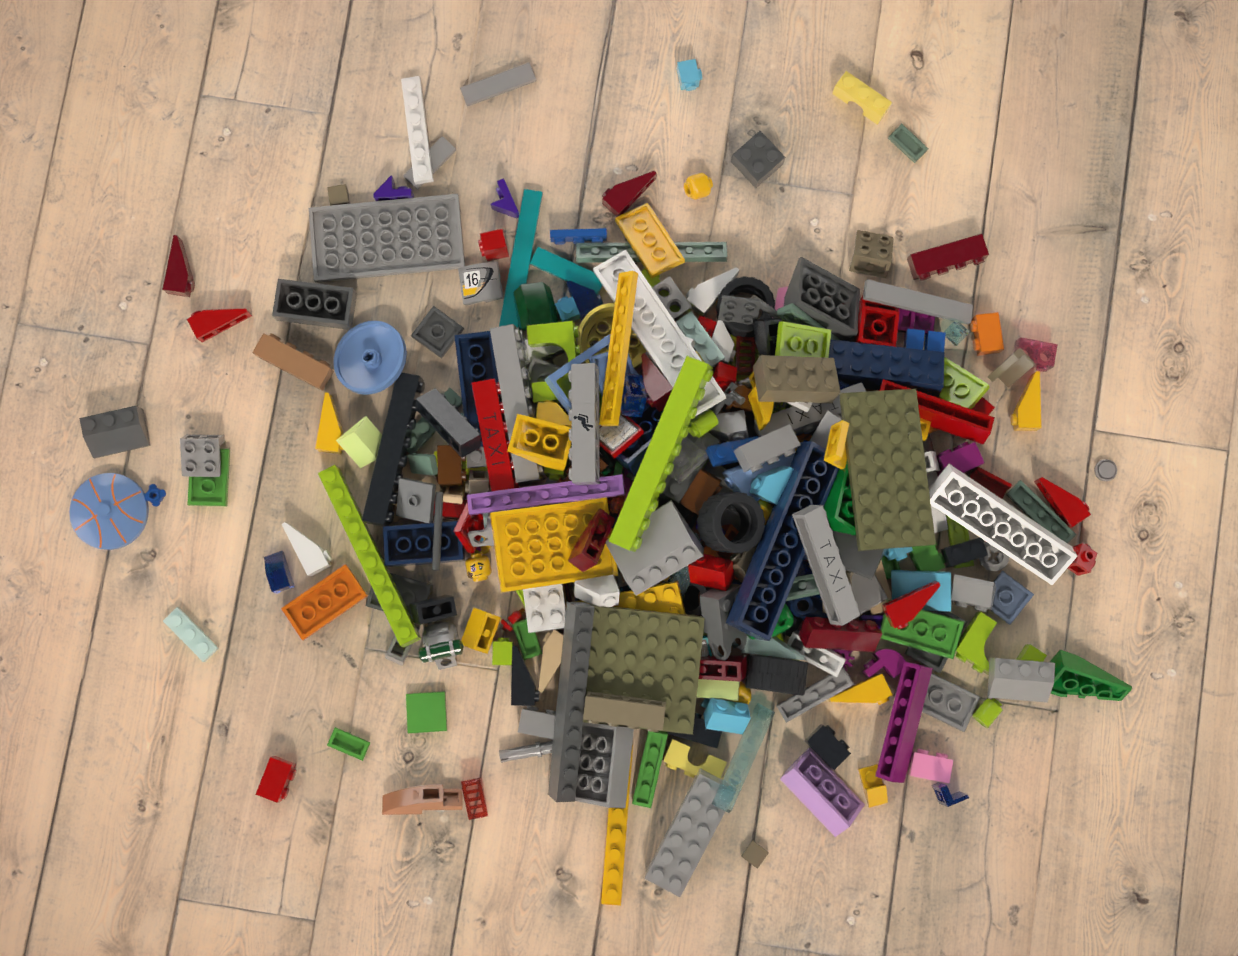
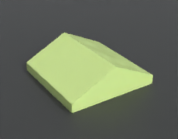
(361, 442)

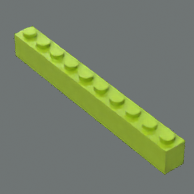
(661, 454)
(369, 556)

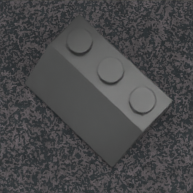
(115, 431)

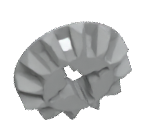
(992, 565)

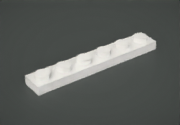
(417, 130)

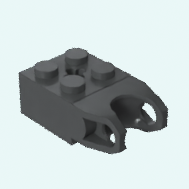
(715, 609)

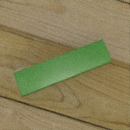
(649, 768)

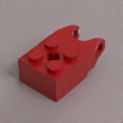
(877, 316)

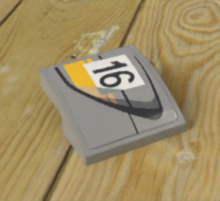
(480, 283)

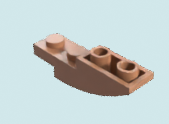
(420, 798)

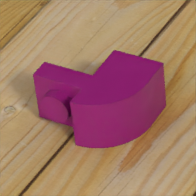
(888, 659)

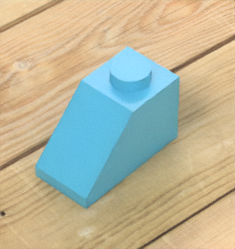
(771, 484)

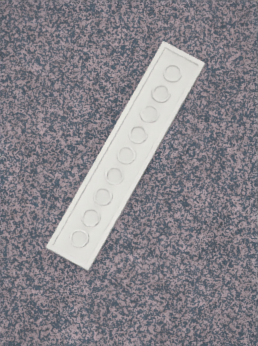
(656, 327)

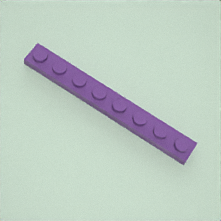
(544, 495)

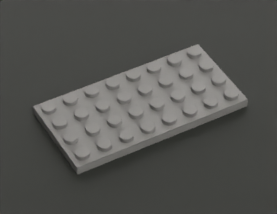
(386, 238)

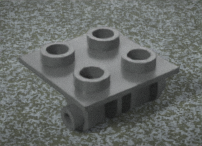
(739, 309)

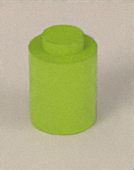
(703, 423)
(988, 712)

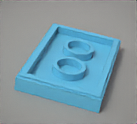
(907, 581)

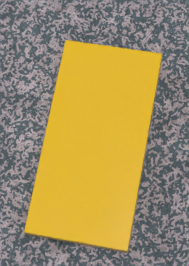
(649, 240)

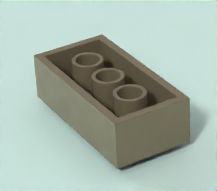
(796, 379)

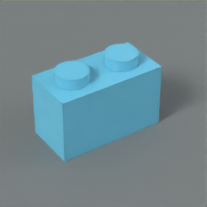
(726, 716)

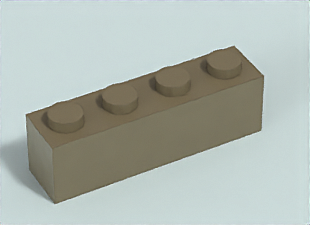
(624, 710)

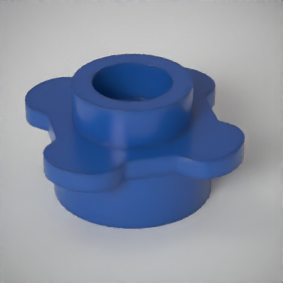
(160, 494)

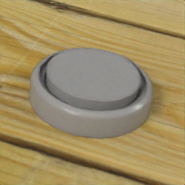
(1105, 470)

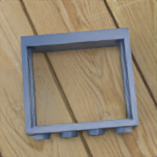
(551, 379)

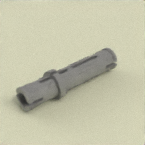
(526, 751)

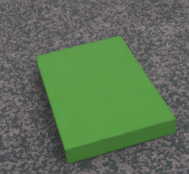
(211, 490)

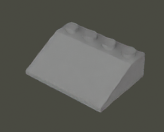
(665, 549)
(604, 765)

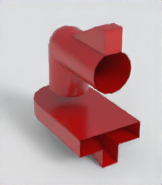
(512, 619)

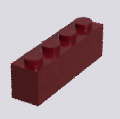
(947, 257)
(852, 636)

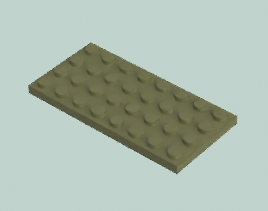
(887, 470)

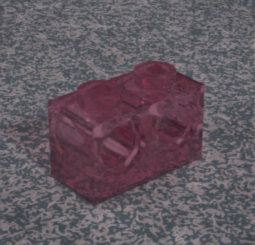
(1034, 349)

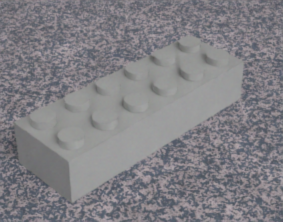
(687, 836)

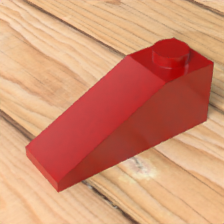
(212, 322)
(1065, 505)
(906, 607)

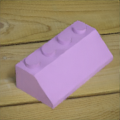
(822, 792)

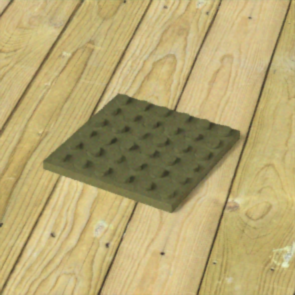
(648, 658)

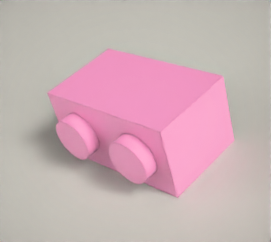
(930, 767)

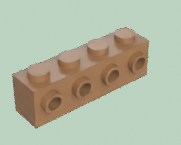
(292, 361)

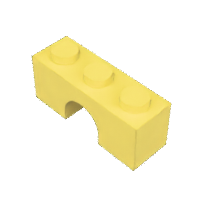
(872, 103)
(677, 756)

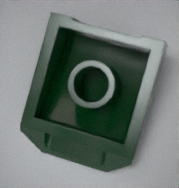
(534, 305)

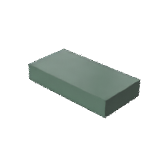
(908, 143)
(423, 464)

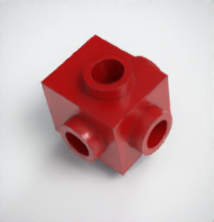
(1084, 561)

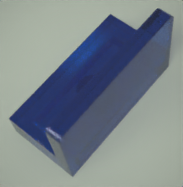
(945, 797)

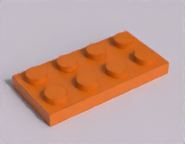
(324, 602)

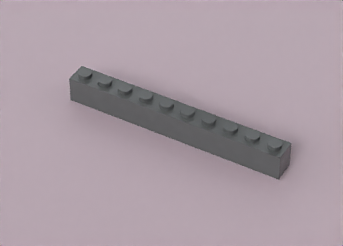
(571, 701)

